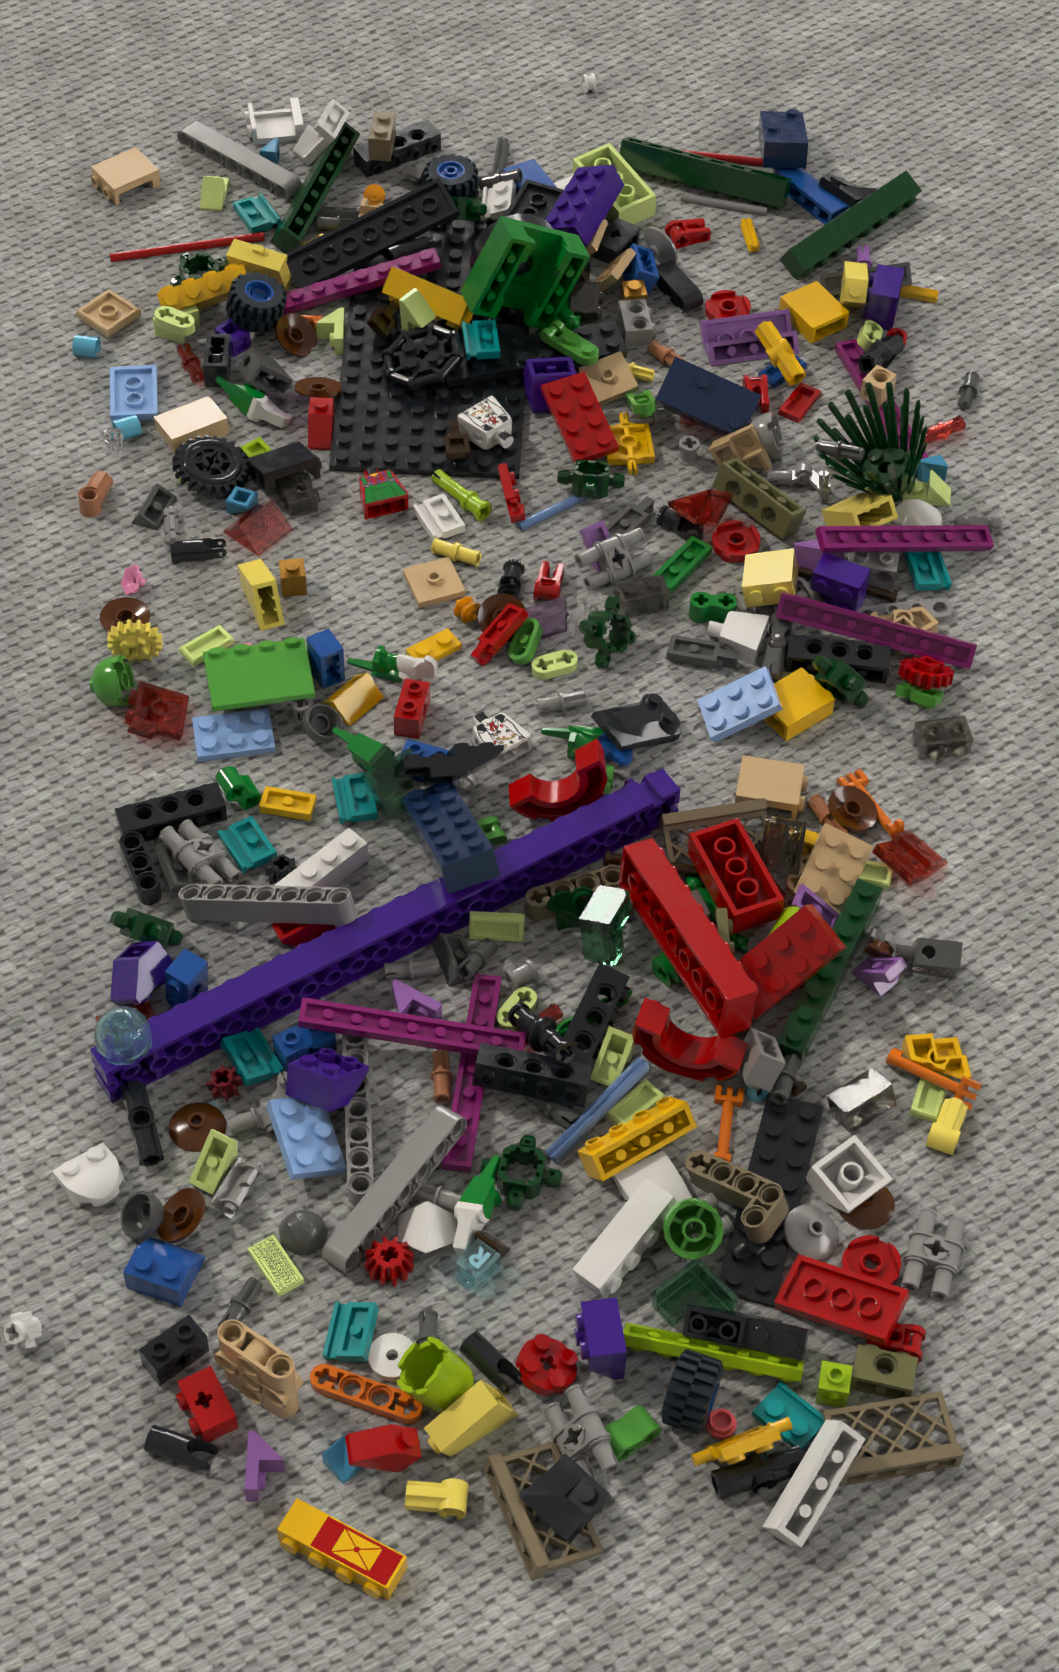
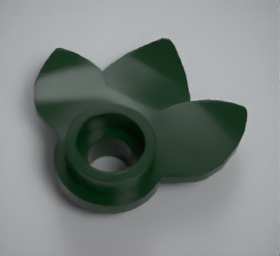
(568, 907)

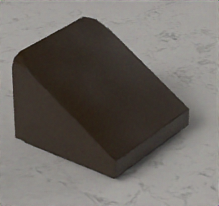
(492, 1242)

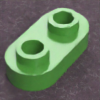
(525, 641)

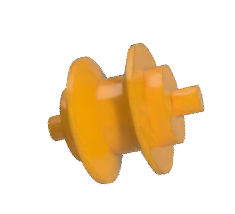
(375, 194)
(466, 609)

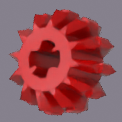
(378, 1261)

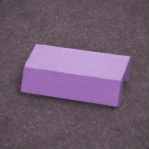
(734, 337)

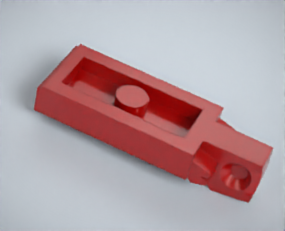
(512, 496)
(498, 633)

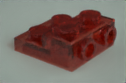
(156, 712)

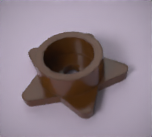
(879, 949)

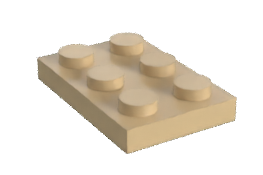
(834, 866)

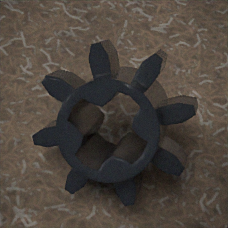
(279, 868)

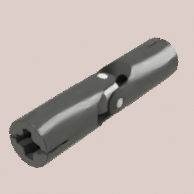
(777, 647)

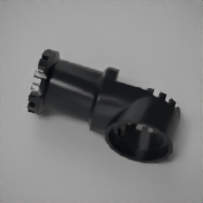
(678, 523)
(510, 582)

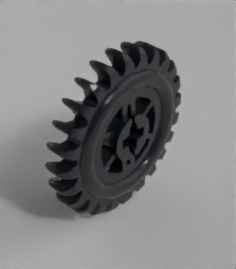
(206, 473)

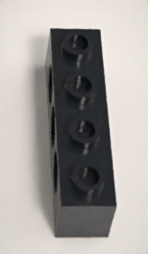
(408, 146)
(866, 659)
(200, 804)
(604, 982)
(531, 1075)

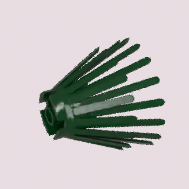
(884, 464)

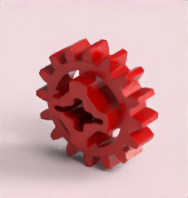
(926, 672)

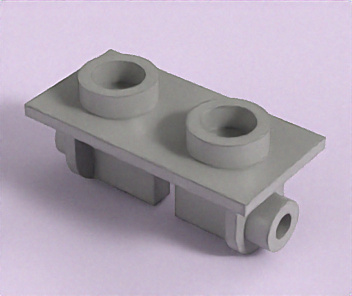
(235, 1186)

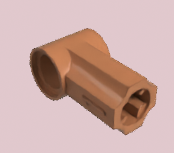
(94, 493)

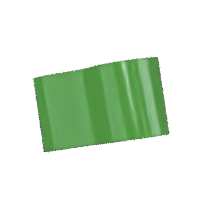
(632, 1432)

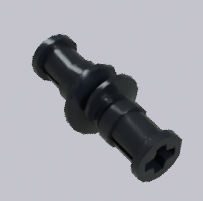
(541, 1033)

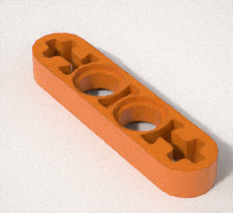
(363, 1399)

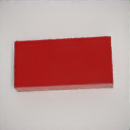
(799, 402)

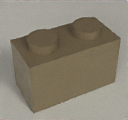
(382, 136)

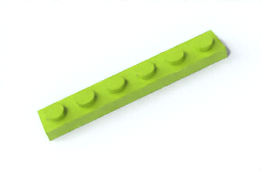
(673, 1344)

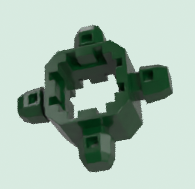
(469, 208)
(200, 261)
(590, 479)
(595, 628)
(840, 680)
(146, 927)
(516, 1189)

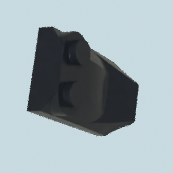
(639, 723)

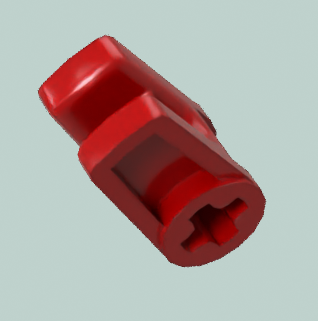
(689, 232)
(760, 386)
(547, 587)
(902, 1337)

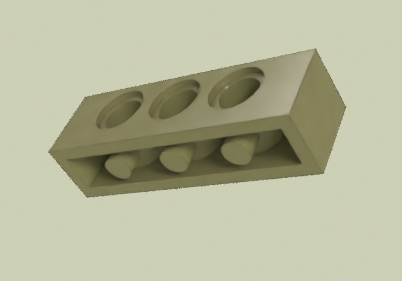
(759, 498)

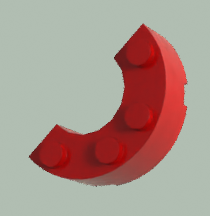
(554, 799)
(682, 1052)

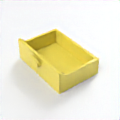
(260, 259)

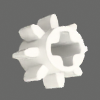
(22, 1330)

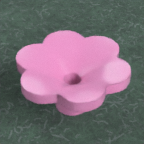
(132, 580)

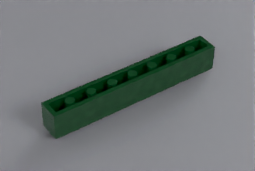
(706, 172)
(314, 190)
(851, 225)
(823, 986)

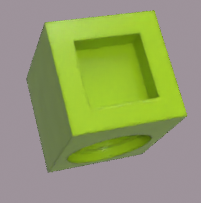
(833, 1384)

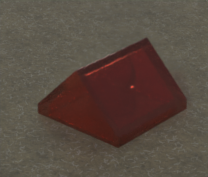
(703, 507)
(259, 527)

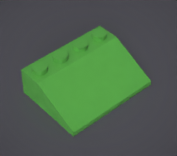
(258, 674)

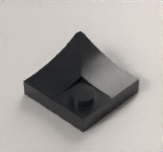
(845, 190)
(566, 1498)

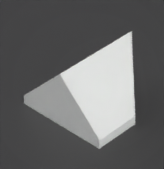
(427, 1227)

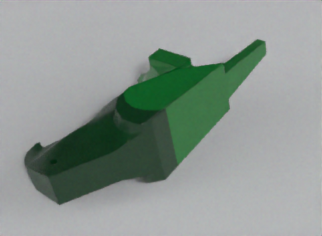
(367, 751)

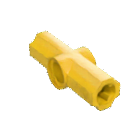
(780, 353)

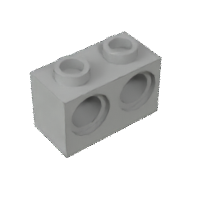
(636, 322)
(881, 565)

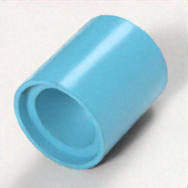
(85, 346)
(129, 425)

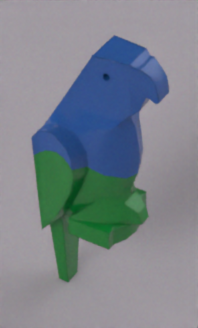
(582, 735)

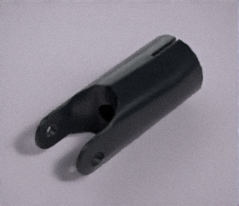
(409, 247)
(197, 549)
(489, 1361)
(178, 1447)

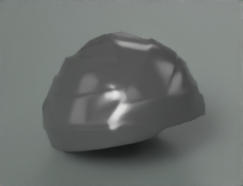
(320, 721)
(141, 1208)
(302, 1232)

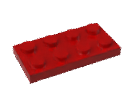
(579, 418)
(842, 1299)

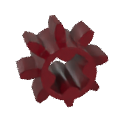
(224, 1083)

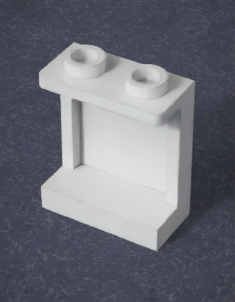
(280, 124)
(317, 139)

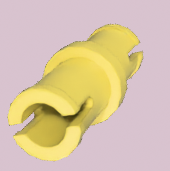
(456, 552)

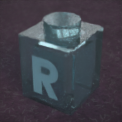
(477, 1265)

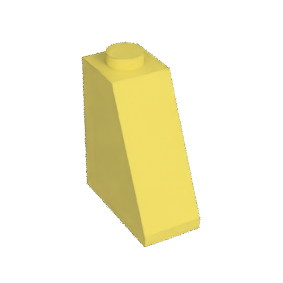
(854, 285)
(261, 593)
(469, 1419)

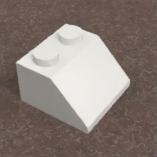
(847, 1176)

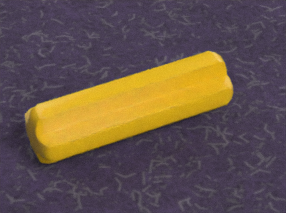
(750, 235)
(919, 293)

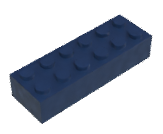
(450, 836)

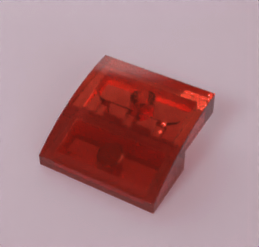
(909, 857)

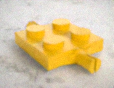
(634, 444)
(733, 1448)

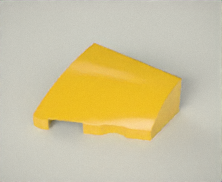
(936, 1054)

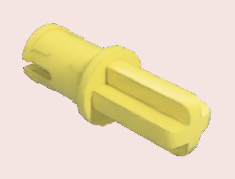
(642, 373)

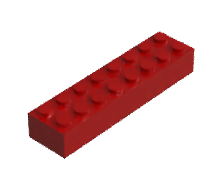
(688, 938)

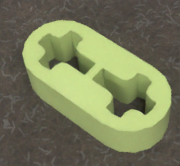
(174, 321)
(869, 334)
(554, 664)
(522, 993)

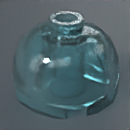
(122, 1035)

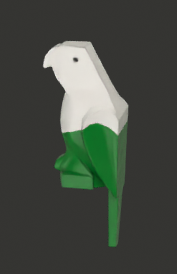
(254, 403)
(397, 666)
(476, 1206)

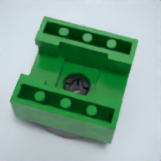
(523, 267)

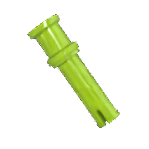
(468, 500)

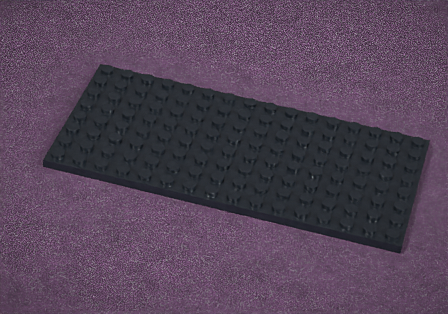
(405, 428)

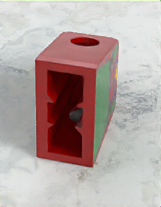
(381, 493)

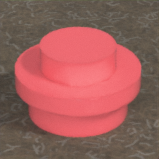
(721, 1424)

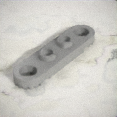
(928, 604)

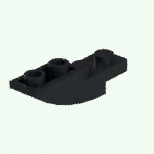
(457, 764)
(745, 1331)

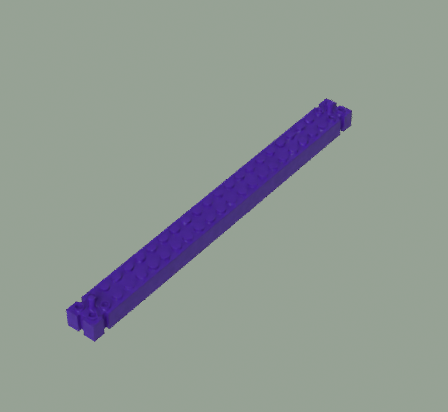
(391, 932)

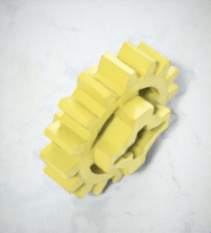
(135, 641)

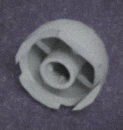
(769, 433)

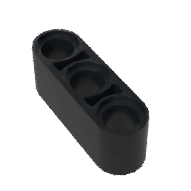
(678, 287)
(140, 868)

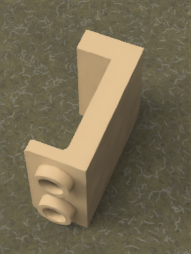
(124, 173)
(774, 780)

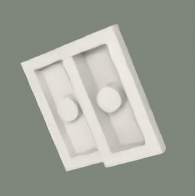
(657, 1169)

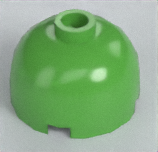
(110, 679)
(694, 1240)

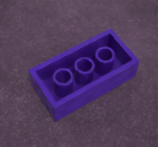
(586, 201)

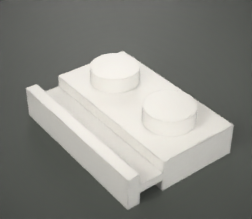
(498, 199)
(439, 517)

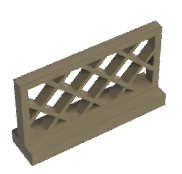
(710, 816)
(903, 1461)
(518, 1519)

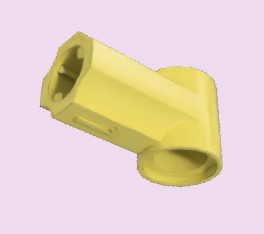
(946, 1131)
(443, 1498)

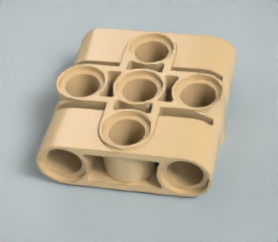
(258, 1369)

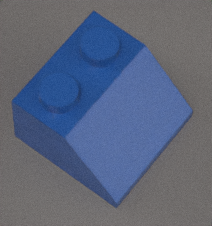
(162, 1271)

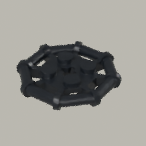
(424, 370)

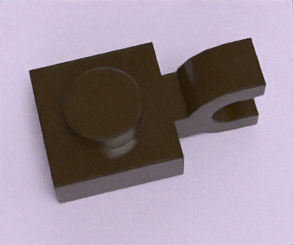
(381, 319)
(456, 444)

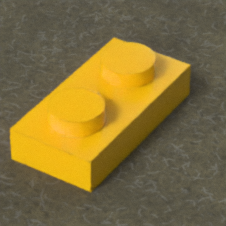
(435, 646)
(288, 803)

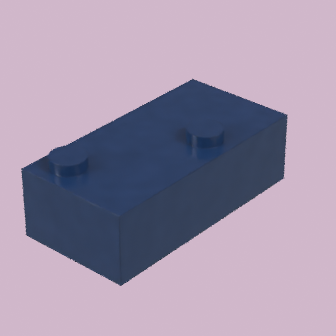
(783, 139)
(706, 398)

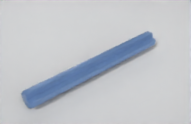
(597, 1110)

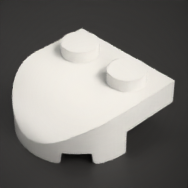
(916, 513)
(91, 1177)

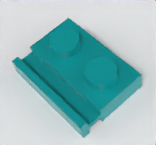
(256, 213)
(481, 339)
(928, 571)
(353, 799)
(247, 844)
(251, 1056)
(351, 1331)
(784, 1403)

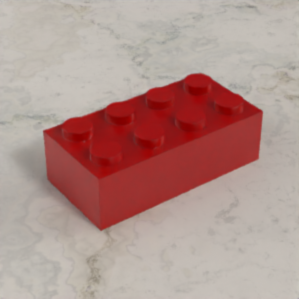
(735, 875)
(790, 957)

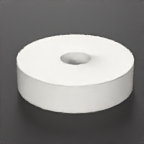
(383, 1346)

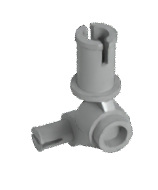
(803, 475)
(258, 1117)

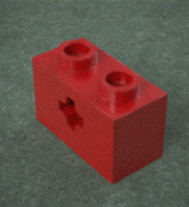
(411, 708)
(206, 1389)

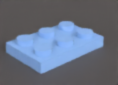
(134, 392)
(740, 704)
(233, 734)
(305, 1139)

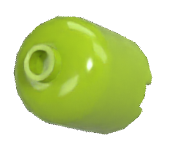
(434, 1374)

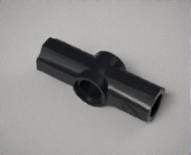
(881, 353)
(144, 1136)
(756, 1472)

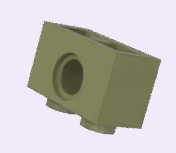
(869, 1380)

